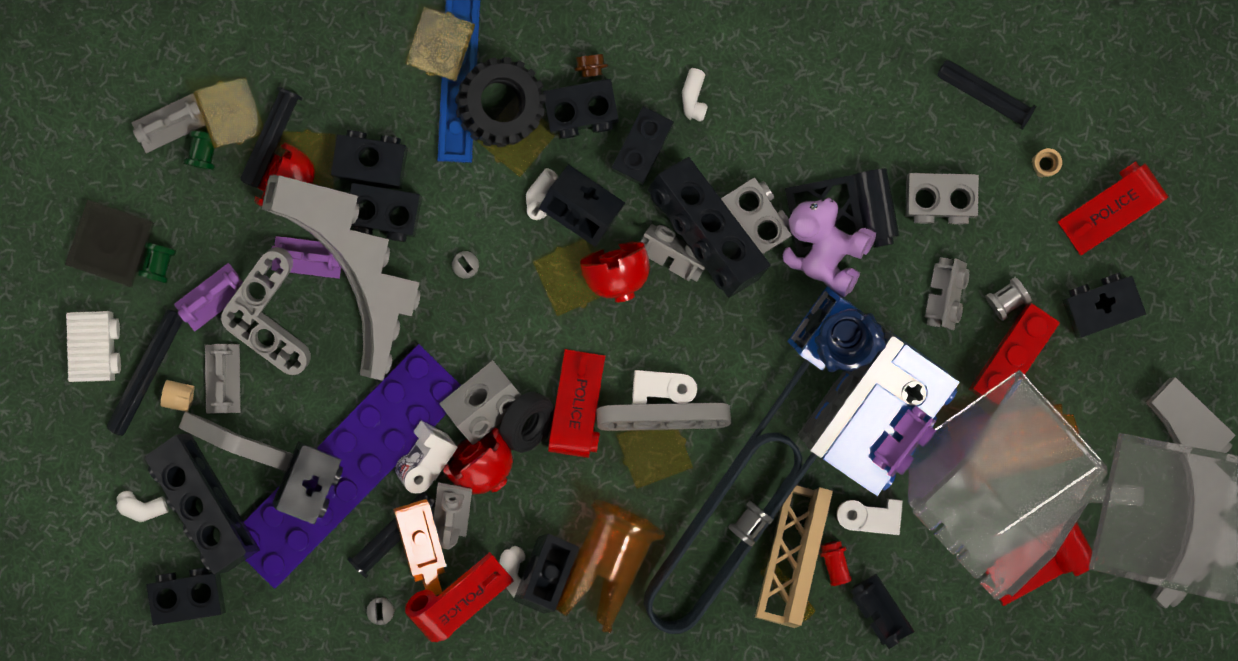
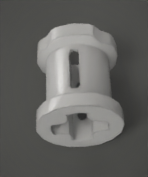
(1008, 298)

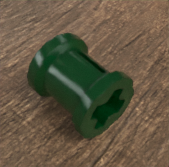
(201, 151)
(156, 262)

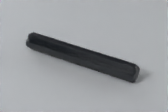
(145, 373)

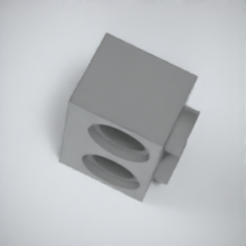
(941, 188)
(764, 213)

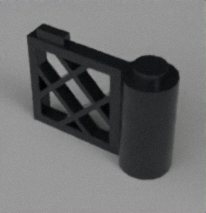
(869, 200)

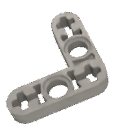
(253, 310)
(234, 442)

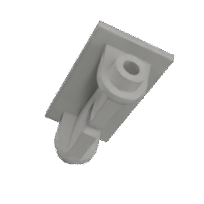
(168, 123)
(661, 243)
(951, 281)
(222, 378)
(451, 513)

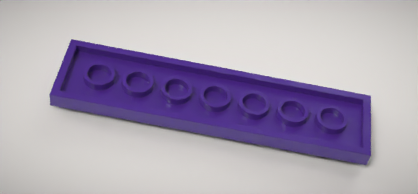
(369, 449)

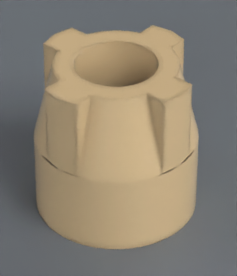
(1055, 159)
(177, 396)

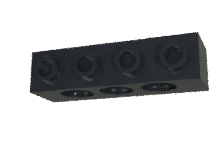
(708, 210)
(218, 511)

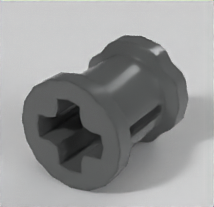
(750, 523)

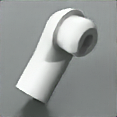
(690, 95)
(537, 193)
(140, 511)
(510, 561)

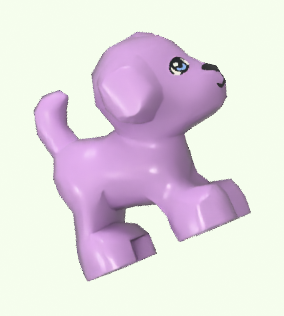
(816, 224)

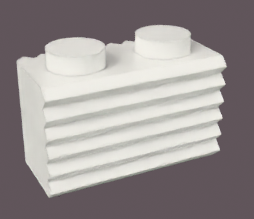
(92, 346)

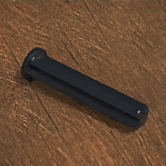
(986, 93)
(269, 137)
(382, 542)

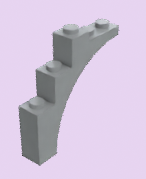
(361, 256)
(1190, 425)

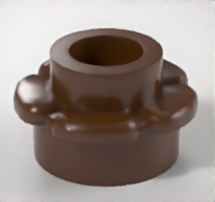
(590, 65)

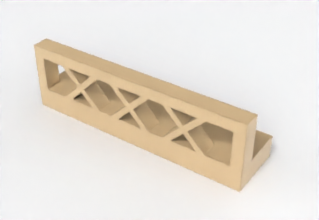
(806, 559)

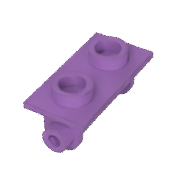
(308, 257)
(209, 297)
(898, 454)

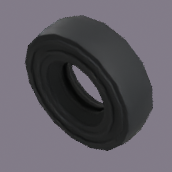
(537, 428)

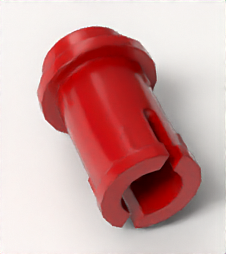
(835, 562)

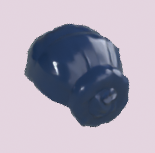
(849, 340)

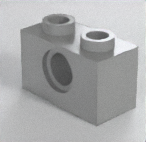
(481, 402)

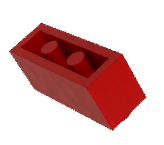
(1017, 348)

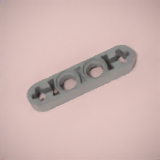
(663, 416)

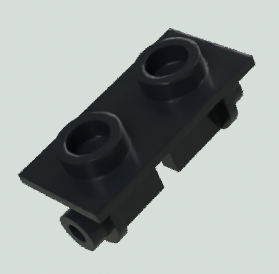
(876, 602)

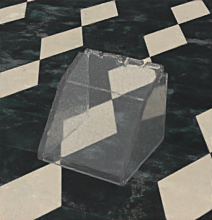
(1004, 484)
(1171, 518)

